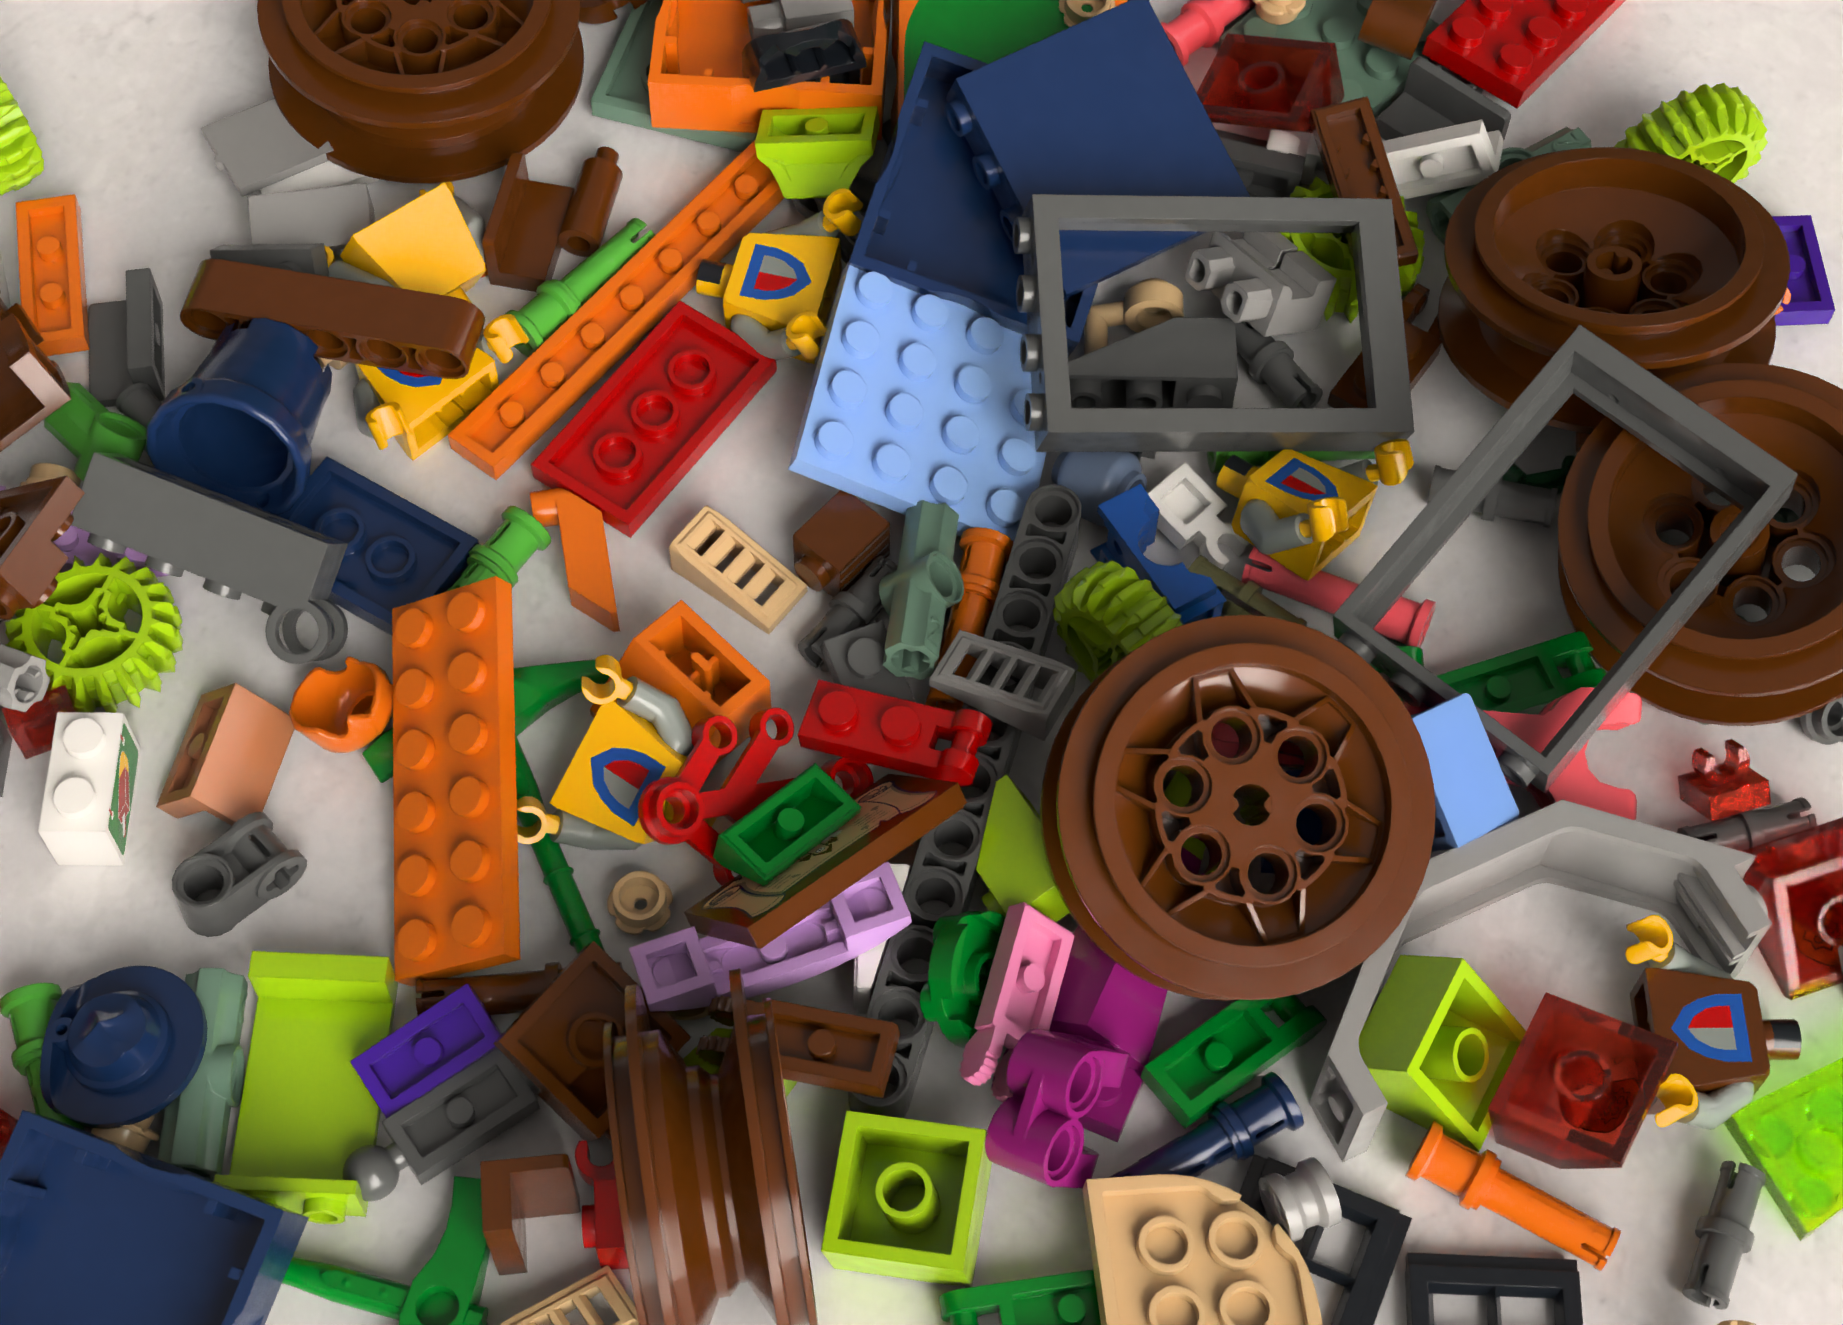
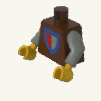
(1716, 1025)

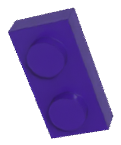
(1807, 282)
(427, 1050)

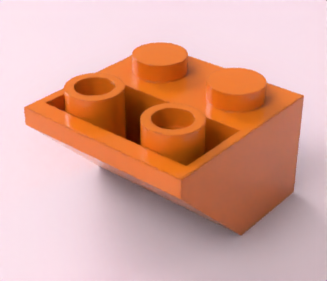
(698, 669)

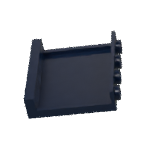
(1093, 116)

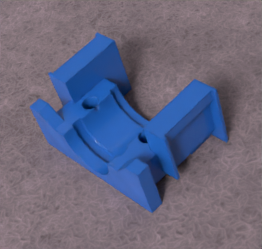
(1131, 528)

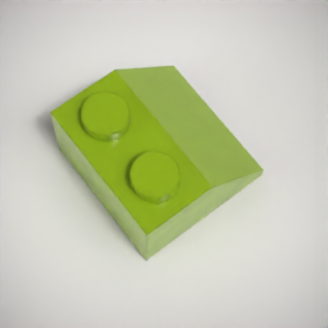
(1440, 1045)

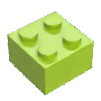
(907, 1199)

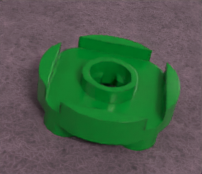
(960, 971)

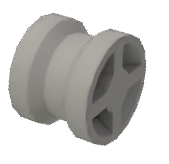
(1301, 1199)

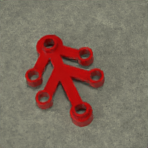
(739, 791)

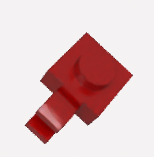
(602, 1219)

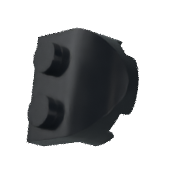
(804, 56)

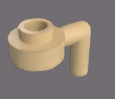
(1143, 307)

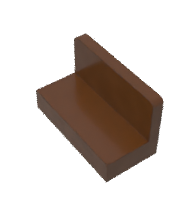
(524, 229)
(518, 1191)

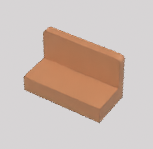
(227, 756)

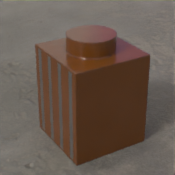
(839, 544)

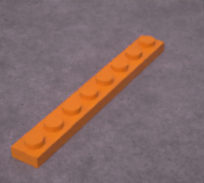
(616, 316)

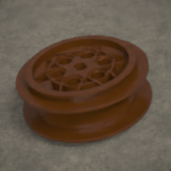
(423, 82)
(1615, 241)
(1621, 573)
(1120, 840)
(706, 1171)

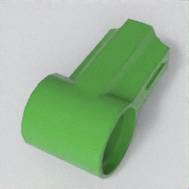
(89, 427)

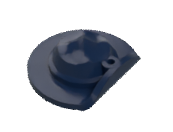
(122, 1046)

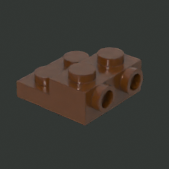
(29, 524)
(561, 1038)

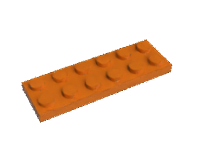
(454, 783)

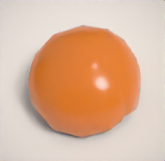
(344, 706)

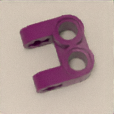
(1052, 1086)

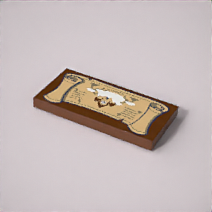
(891, 818)

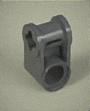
(241, 870)

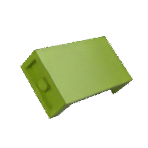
(300, 1092)

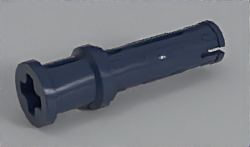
(1228, 1132)

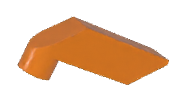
(583, 552)

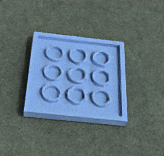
(919, 406)

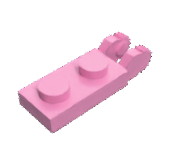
(1018, 993)

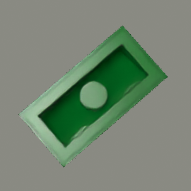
(785, 826)

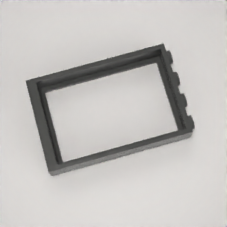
(1652, 414)
(1211, 429)

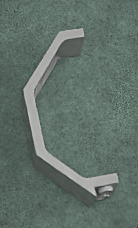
(1565, 845)

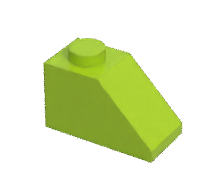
(1014, 856)

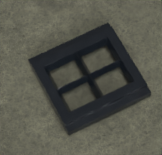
(1375, 1257)
(1492, 1278)

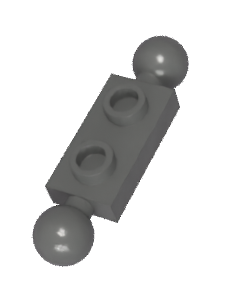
(445, 1125)

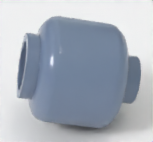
(1097, 477)

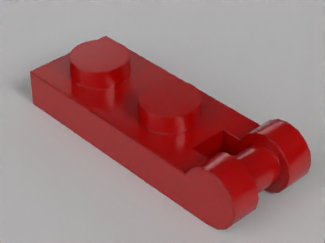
(894, 732)

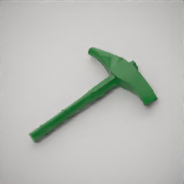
(535, 693)
(440, 1294)

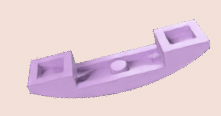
(690, 971)

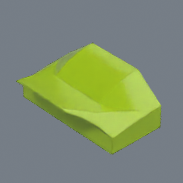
(816, 148)

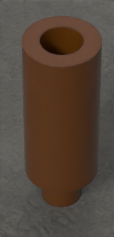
(591, 203)

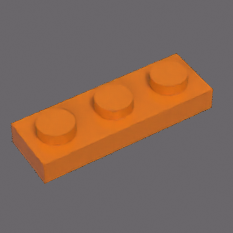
(53, 272)

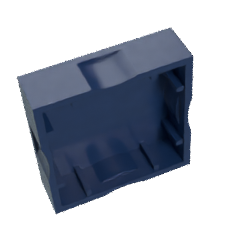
(935, 221)
(130, 1238)

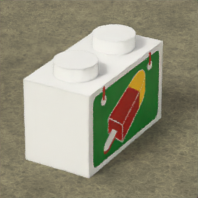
(89, 789)

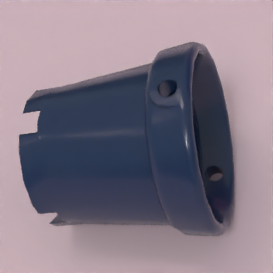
(245, 417)

